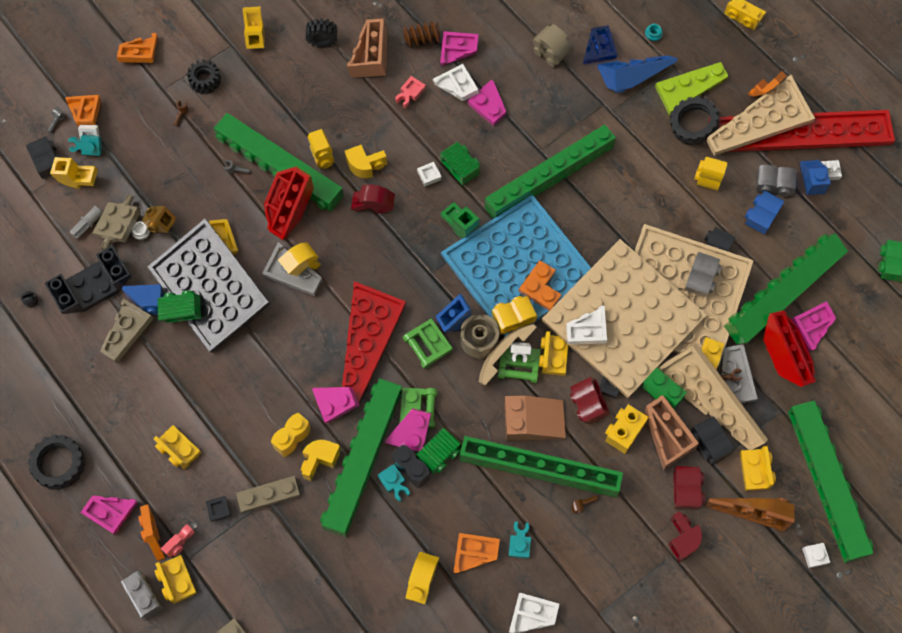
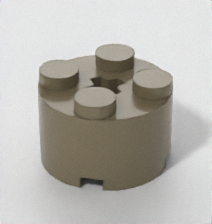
(552, 45)
(479, 326)

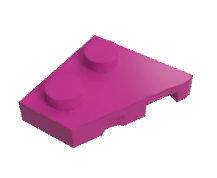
(457, 46)
(488, 103)
(814, 324)
(335, 401)
(411, 430)
(108, 512)

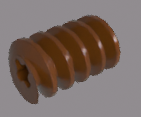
(421, 33)

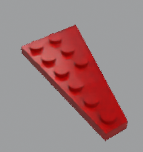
(369, 331)

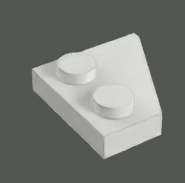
(457, 83)
(588, 328)
(533, 613)

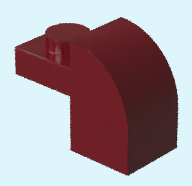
(373, 197)
(689, 538)

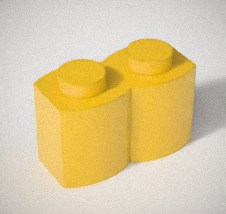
(321, 149)
(710, 173)
(514, 314)
(295, 431)

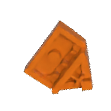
(763, 87)

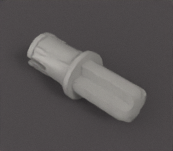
(86, 222)

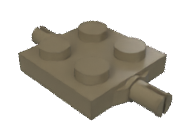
(116, 222)

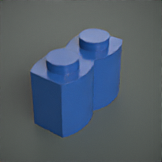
(764, 212)

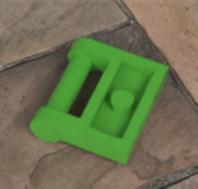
(432, 339)
(531, 363)
(412, 399)

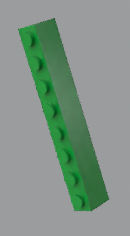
(274, 158)
(551, 171)
(785, 288)
(362, 458)
(541, 466)
(830, 482)

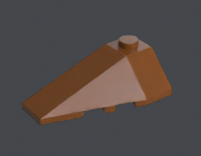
(764, 511)

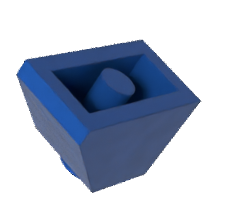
(815, 177)
(145, 296)
(454, 314)

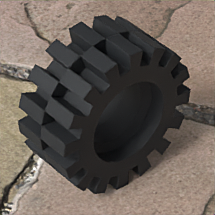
(321, 33)
(206, 85)

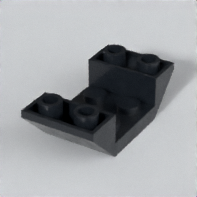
(89, 285)

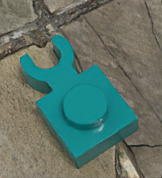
(88, 144)
(393, 480)
(519, 544)

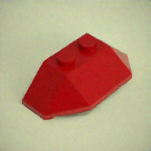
(287, 200)
(788, 350)

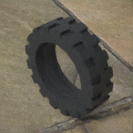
(689, 105)
(41, 450)

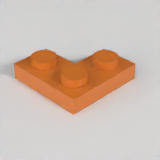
(536, 286)

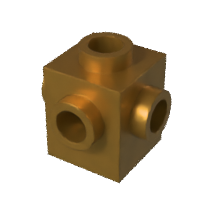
(158, 219)

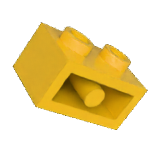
(626, 428)

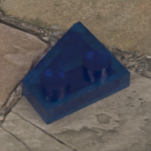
(600, 46)

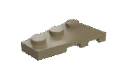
(125, 331)

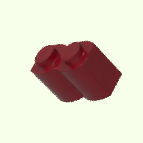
(589, 400)
(688, 487)

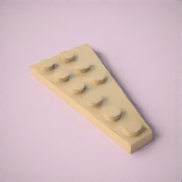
(768, 116)
(712, 395)

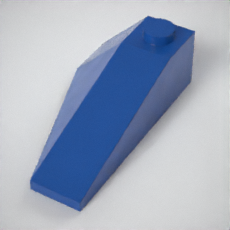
(627, 75)

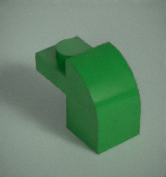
(461, 220)

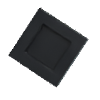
(608, 389)
(218, 508)

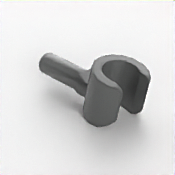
(59, 116)
(233, 168)

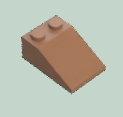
(533, 418)

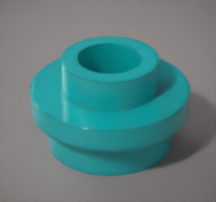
(653, 28)

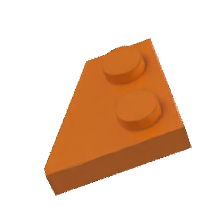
(138, 50)
(84, 108)
(150, 532)
(474, 551)

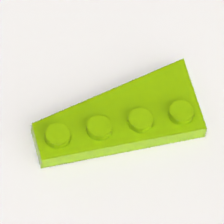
(690, 85)

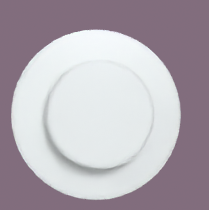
(140, 231)

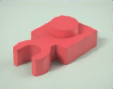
(410, 90)
(175, 544)

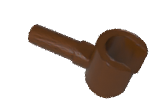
(181, 110)
(731, 376)
(577, 505)

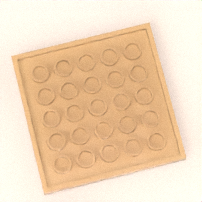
(674, 259)
(642, 317)

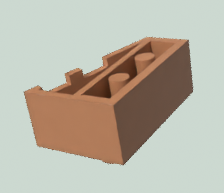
(371, 51)
(669, 433)

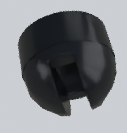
(29, 301)

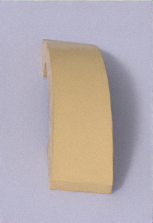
(488, 370)

